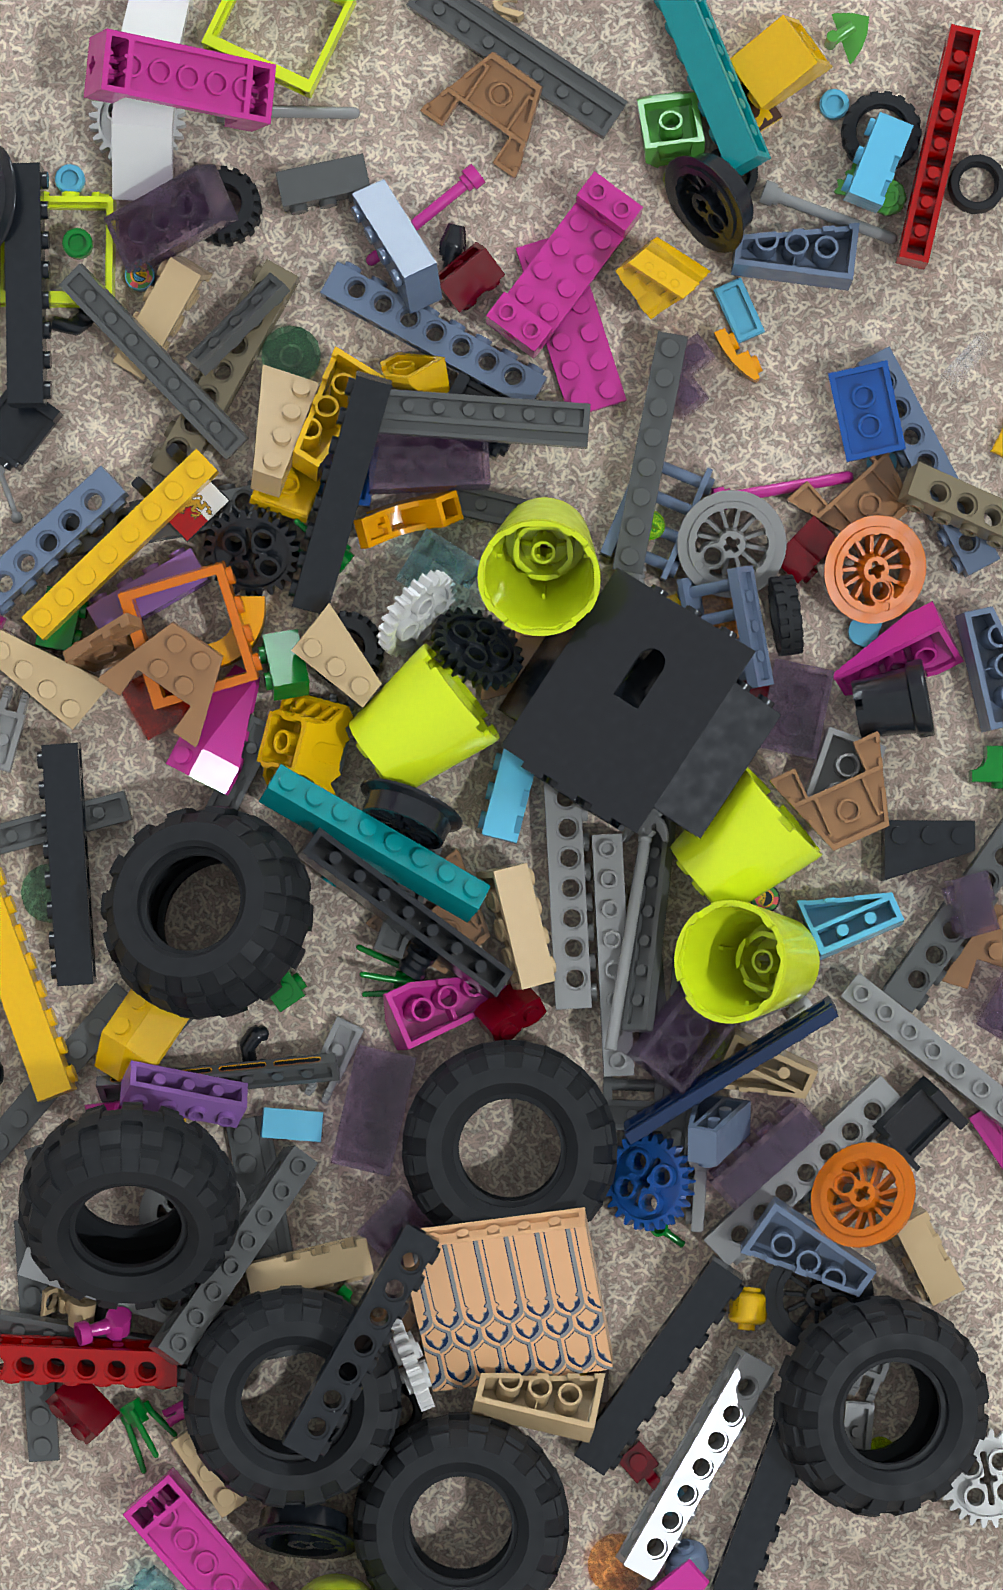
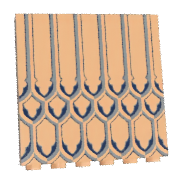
(512, 1300)

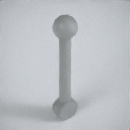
(16, 516)

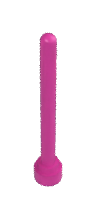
(469, 180)
(792, 486)

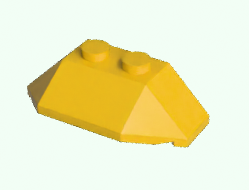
(138, 1034)

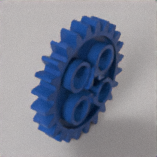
(650, 1182)

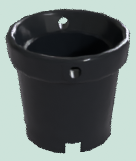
(894, 702)

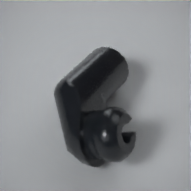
(72, 326)
(251, 1041)

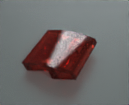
(151, 721)

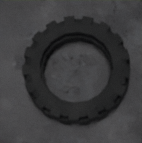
(881, 101)
(785, 615)

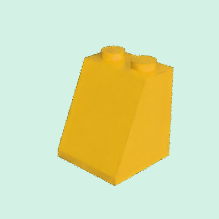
(779, 63)

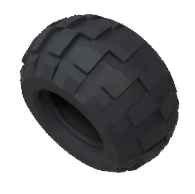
(257, 948)

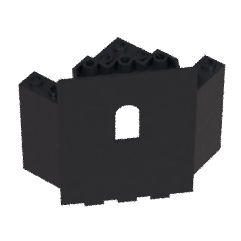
(670, 753)

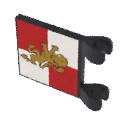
(198, 510)

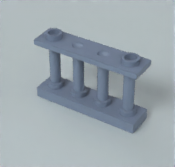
(669, 565)
(745, 612)

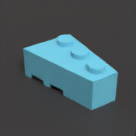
(876, 162)
(507, 798)
(849, 920)

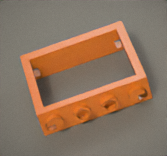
(234, 607)

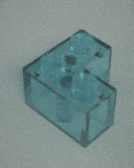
(439, 554)

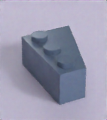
(717, 1129)

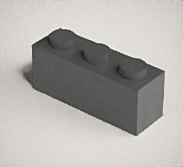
(322, 183)

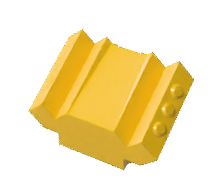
(660, 276)
(306, 738)

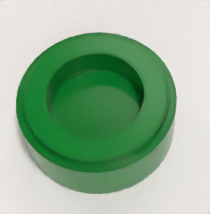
(77, 243)

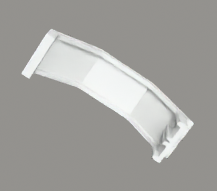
(140, 128)

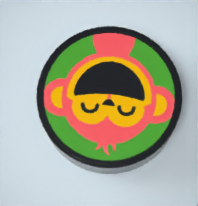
(768, 900)

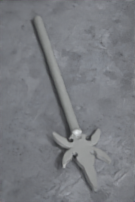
(644, 840)

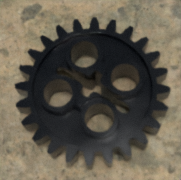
(278, 548)
(476, 648)

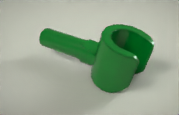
(670, 1235)

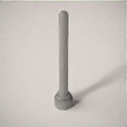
(318, 112)
(773, 195)

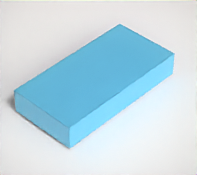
(739, 310)
(291, 1124)

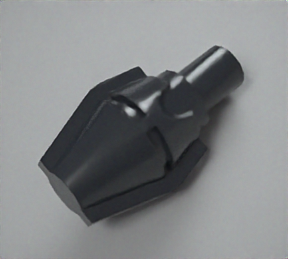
(452, 243)

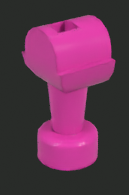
(114, 1326)

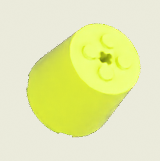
(535, 586)
(421, 722)
(745, 846)
(744, 961)

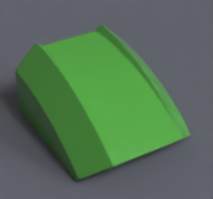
(670, 127)

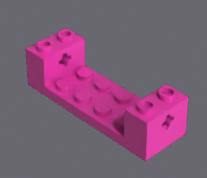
(180, 78)
(565, 265)
(189, 1539)

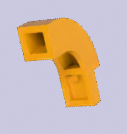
(408, 516)
(255, 616)

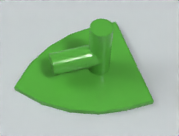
(850, 31)

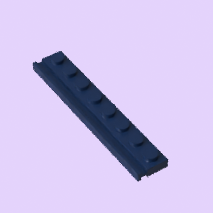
(731, 1069)

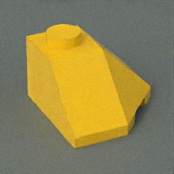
(416, 372)

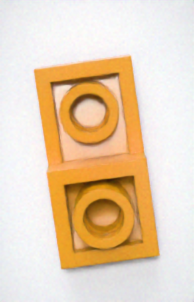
(743, 362)

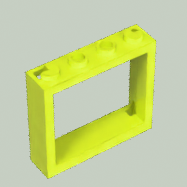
(282, 76)
(73, 201)

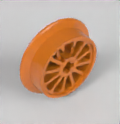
(892, 599)
(840, 1171)

